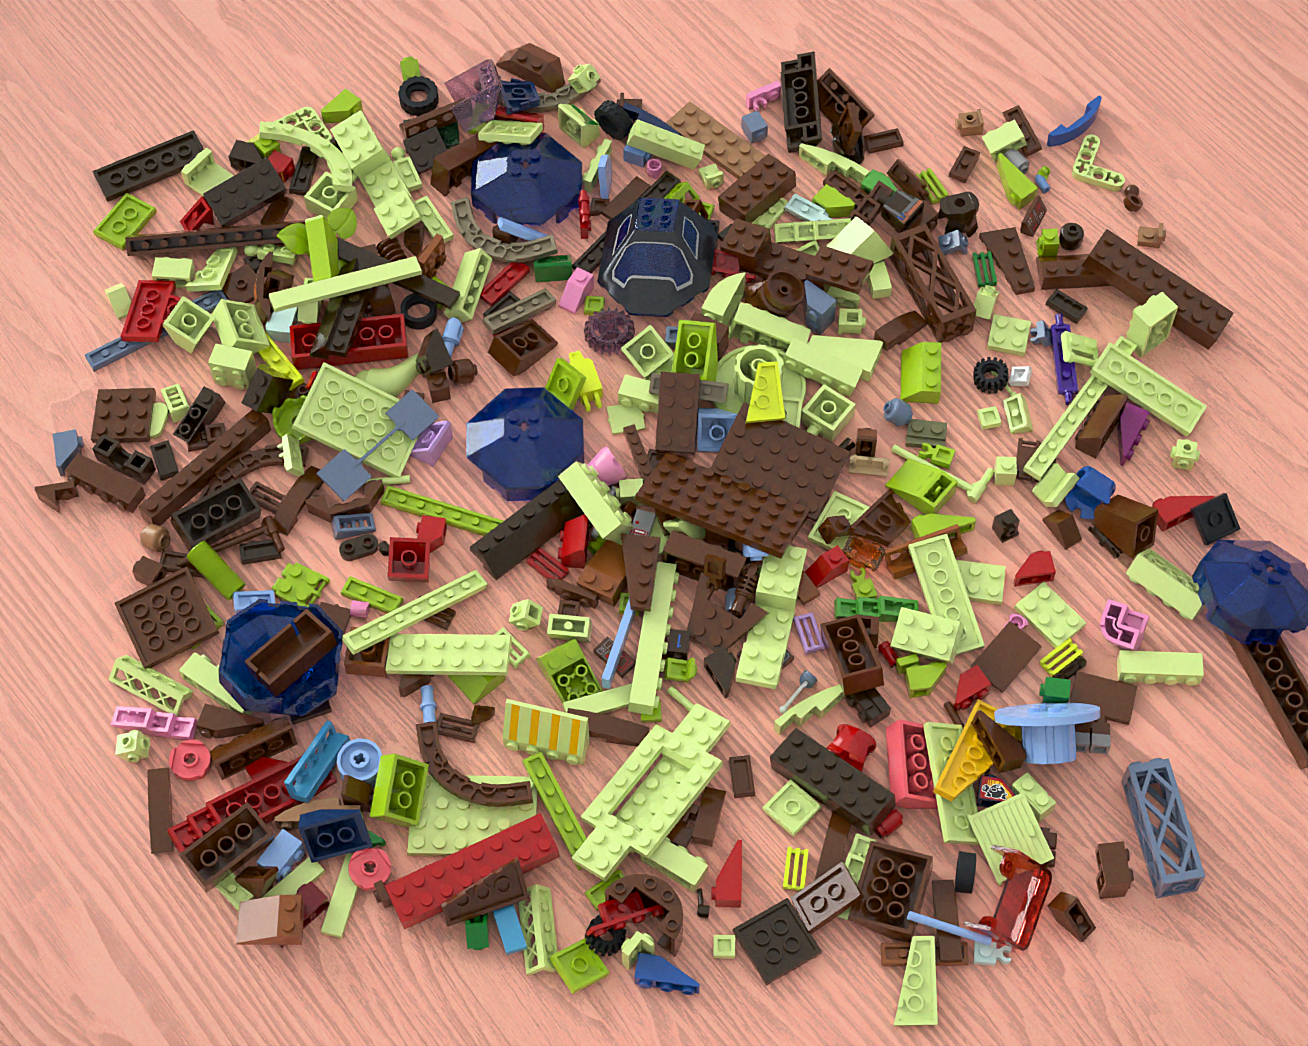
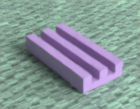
(813, 648)

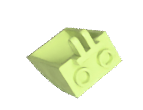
(725, 299)

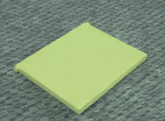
(1009, 826)

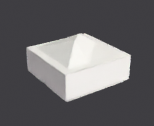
(1020, 376)

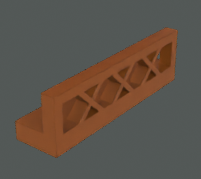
(904, 564)

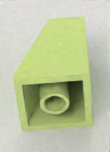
(861, 241)

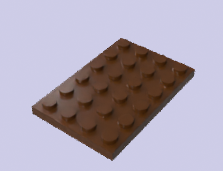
(781, 461)

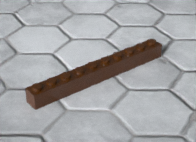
(643, 466)

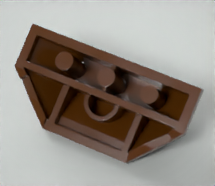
(535, 66)
(835, 94)

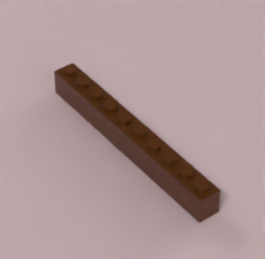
(205, 238)

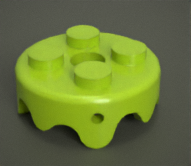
(286, 415)

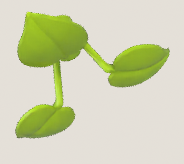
(341, 220)

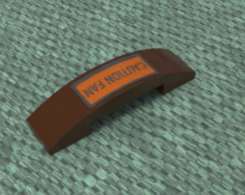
(261, 304)

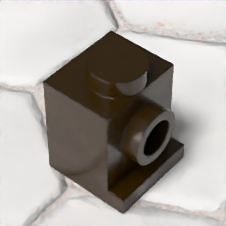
(1006, 525)

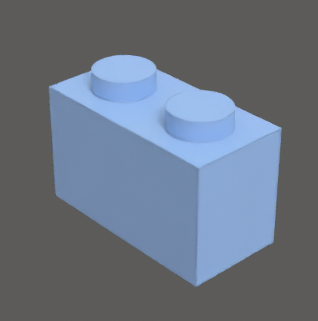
(282, 853)

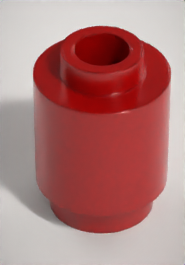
(890, 824)

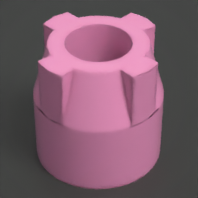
(653, 168)
(359, 609)

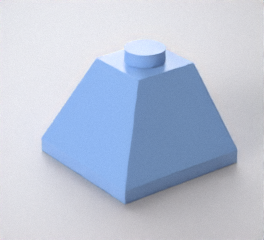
(713, 428)

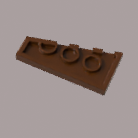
(490, 893)

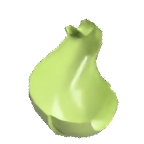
(391, 379)

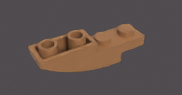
(289, 819)

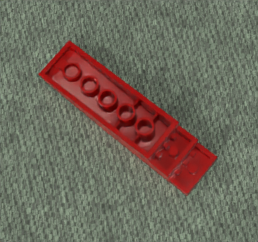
(264, 794)

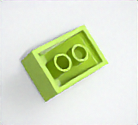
(696, 349)

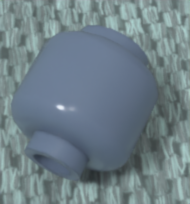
(897, 412)

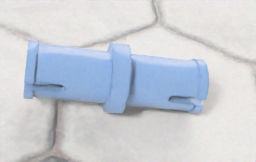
(428, 705)

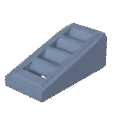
(346, 532)

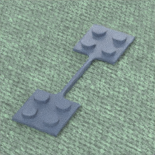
(346, 473)

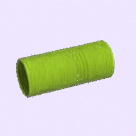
(215, 568)

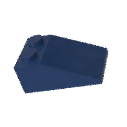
(333, 833)

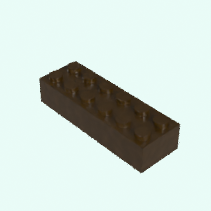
(833, 781)

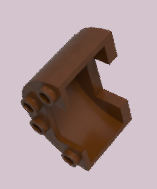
(652, 893)

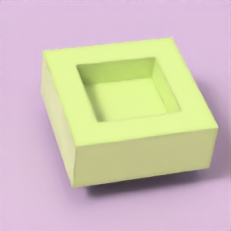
(989, 418)
(724, 946)

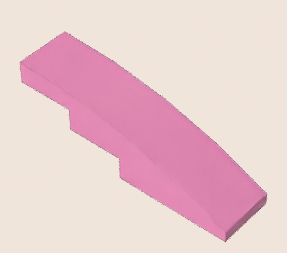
(154, 723)

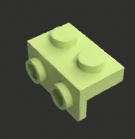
(637, 944)

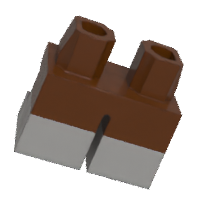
(1094, 736)

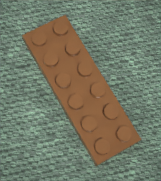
(720, 143)

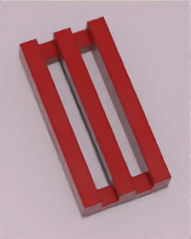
(536, 556)

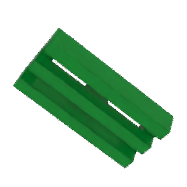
(982, 256)

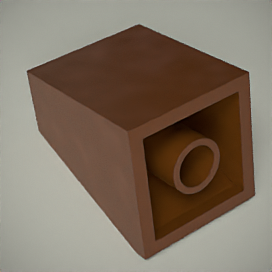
(1127, 524)

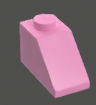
(576, 290)

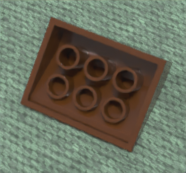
(892, 886)

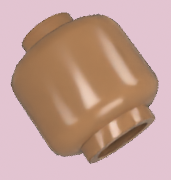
(155, 537)

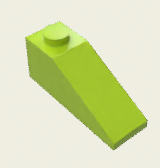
(1016, 185)
(930, 523)

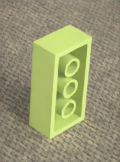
(596, 501)

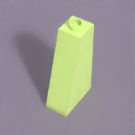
(856, 352)

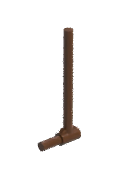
(267, 527)

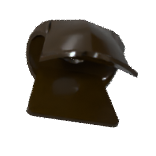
(860, 147)
(961, 212)

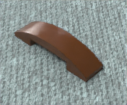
(295, 500)
(833, 844)

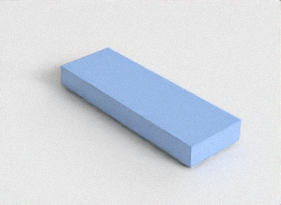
(519, 230)

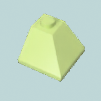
(647, 351)

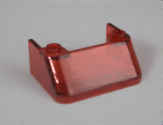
(1019, 902)

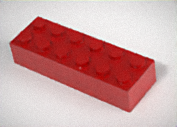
(376, 340)

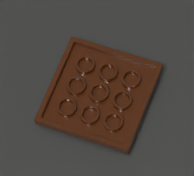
(166, 618)

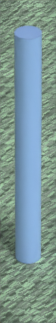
(949, 928)

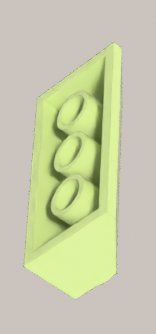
(1166, 582)

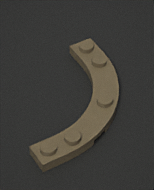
(550, 101)
(495, 248)

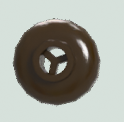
(1071, 236)

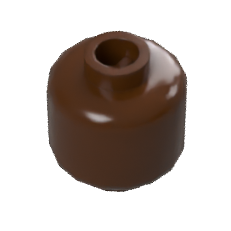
(462, 371)

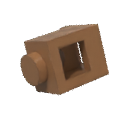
(970, 123)

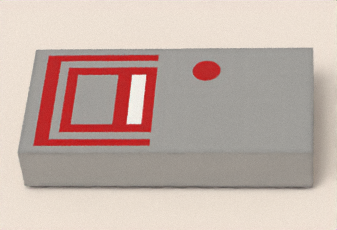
(643, 523)

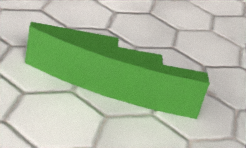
(884, 607)

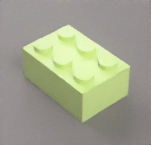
(1151, 323)
(927, 635)

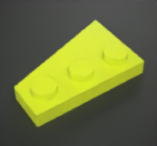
(766, 396)

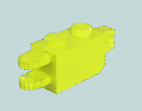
(592, 387)

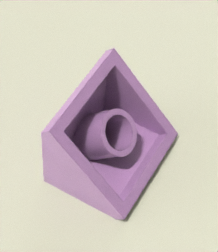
(432, 442)

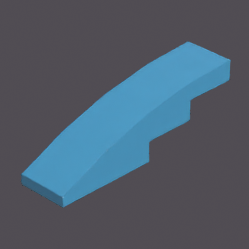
(509, 929)

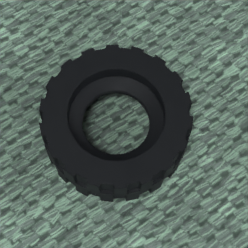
(418, 84)
(613, 120)

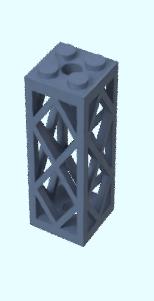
(1161, 772)

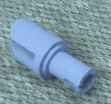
(452, 334)

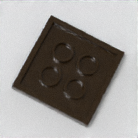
(776, 941)

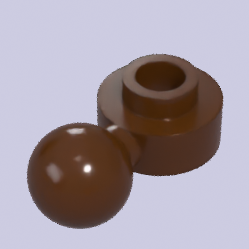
(1132, 201)

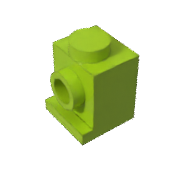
(1048, 243)

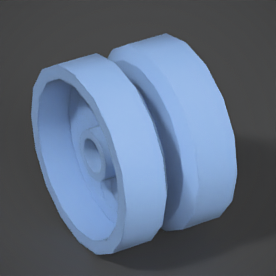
(360, 760)

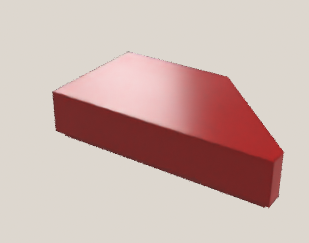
(263, 766)

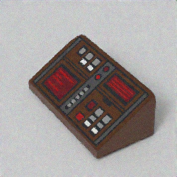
(1033, 217)

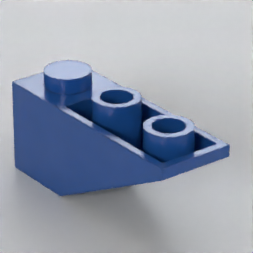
(659, 973)

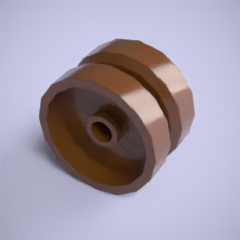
(781, 293)

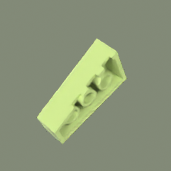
(765, 328)

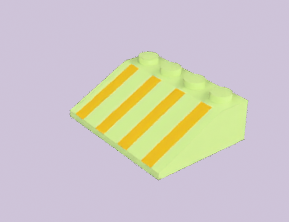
(545, 731)

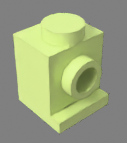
(850, 321)

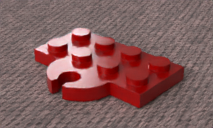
(149, 310)

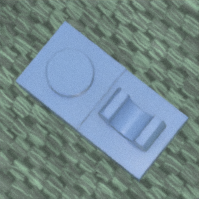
(245, 598)

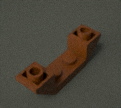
(373, 491)

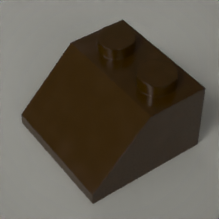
(432, 355)

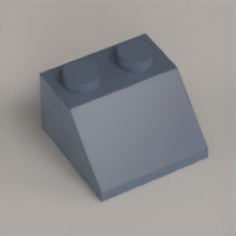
(818, 308)

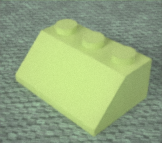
(240, 326)

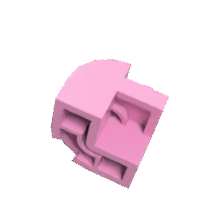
(1123, 626)

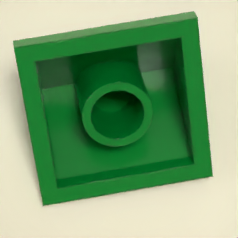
(553, 268)

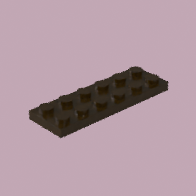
(147, 166)

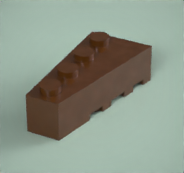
(456, 163)

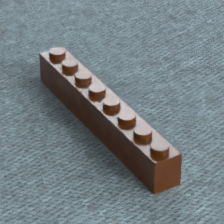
(201, 470)

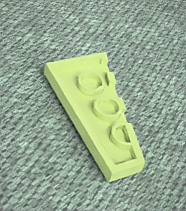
(918, 992)

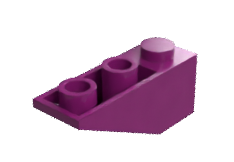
(1129, 428)

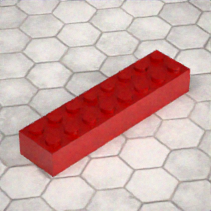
(422, 891)

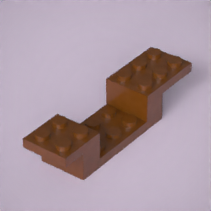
(825, 269)

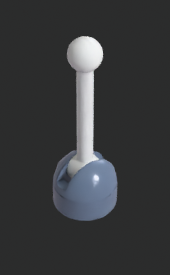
(806, 680)

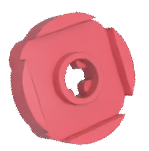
(192, 771)
(369, 856)

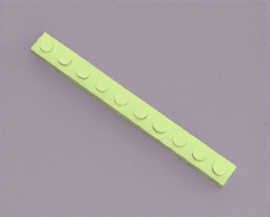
(1071, 420)

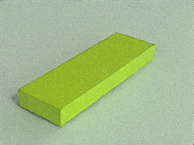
(377, 597)

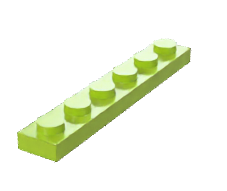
(555, 802)

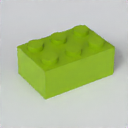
(399, 790)

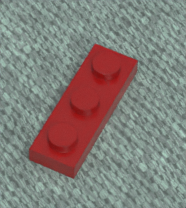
(504, 282)

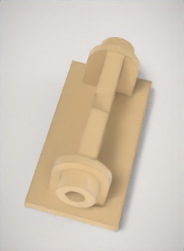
(869, 465)

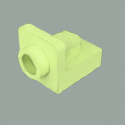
(711, 176)

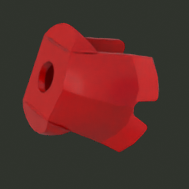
(852, 745)

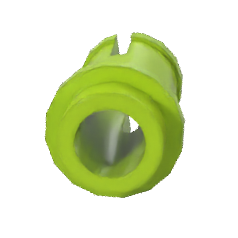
(596, 544)

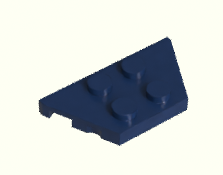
(518, 95)

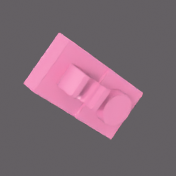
(763, 95)

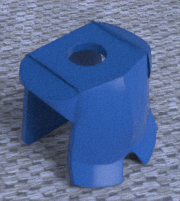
(1090, 492)

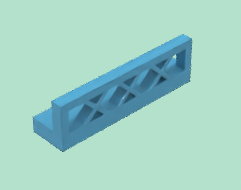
(317, 764)

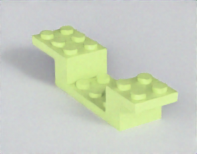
(378, 174)
(767, 641)

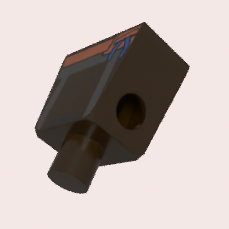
(900, 209)

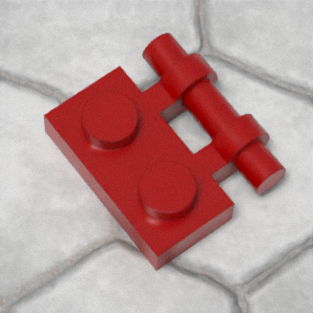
(584, 214)

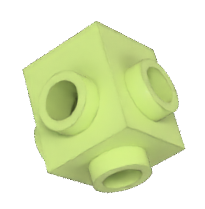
(584, 78)
(1184, 454)
(525, 614)
(132, 746)

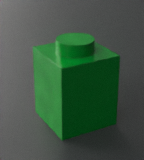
(1055, 690)

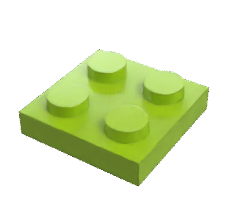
(565, 383)
(579, 966)

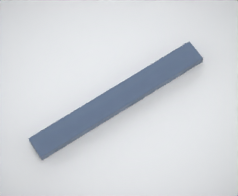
(118, 349)

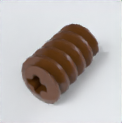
(391, 250)

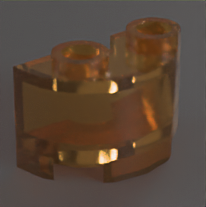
(862, 553)

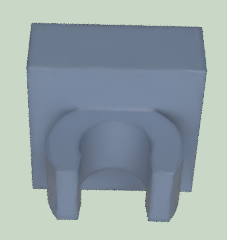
(1043, 334)
(671, 336)

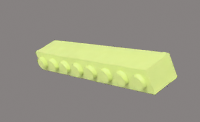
(652, 642)

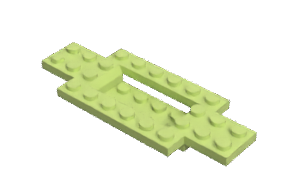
(659, 799)

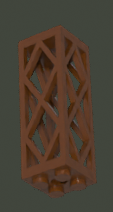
(961, 317)

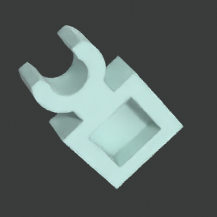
(988, 954)

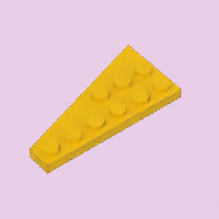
(969, 756)

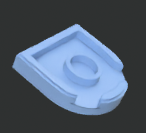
(605, 175)

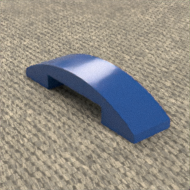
(1063, 135)

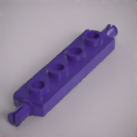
(1064, 371)

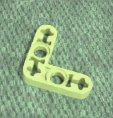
(307, 122)
(1090, 170)

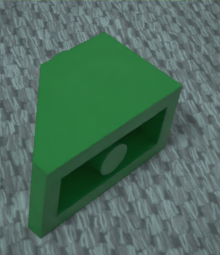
(477, 932)

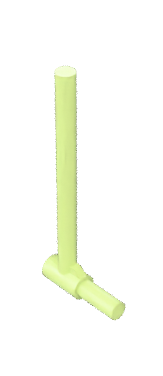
(973, 491)

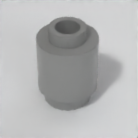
(1018, 160)

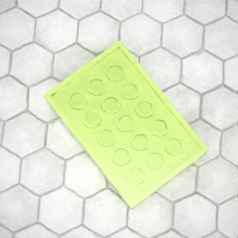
(353, 418)
(453, 824)

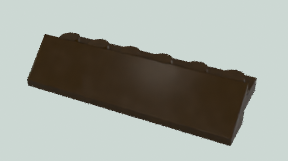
(801, 101)
(342, 318)
(526, 530)

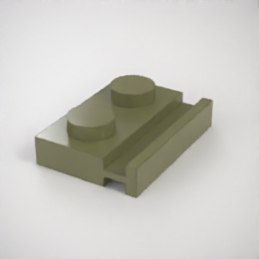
(925, 432)

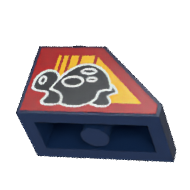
(992, 791)

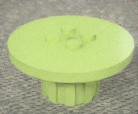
(739, 371)

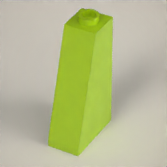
(322, 248)

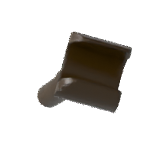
(384, 548)
(703, 910)

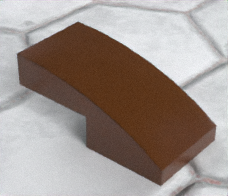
(207, 437)

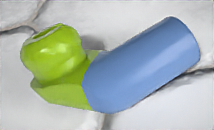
(1041, 178)

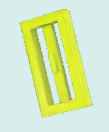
(1072, 648)
(796, 852)

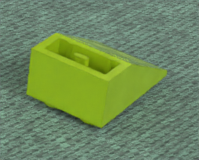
(923, 486)
(568, 672)

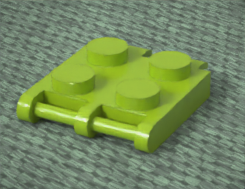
(299, 584)

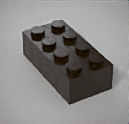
(245, 193)
(216, 515)

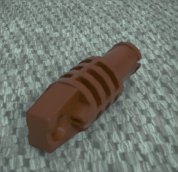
(745, 589)

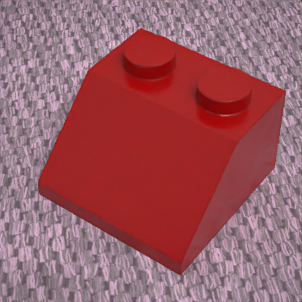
(575, 543)
(409, 559)

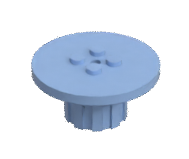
(1048, 728)

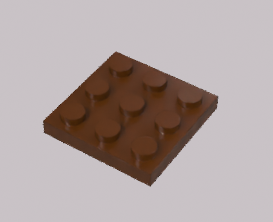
(124, 414)

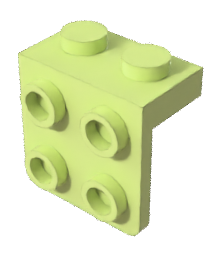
(204, 173)

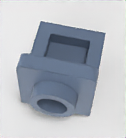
(953, 242)

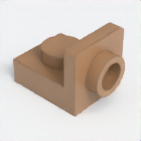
(1151, 236)

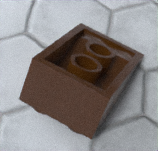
(521, 347)

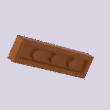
(897, 954)

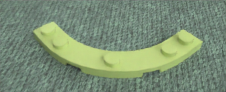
(322, 147)

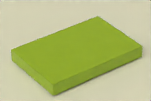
(125, 219)

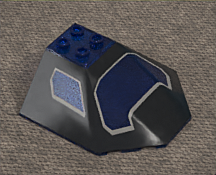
(657, 256)

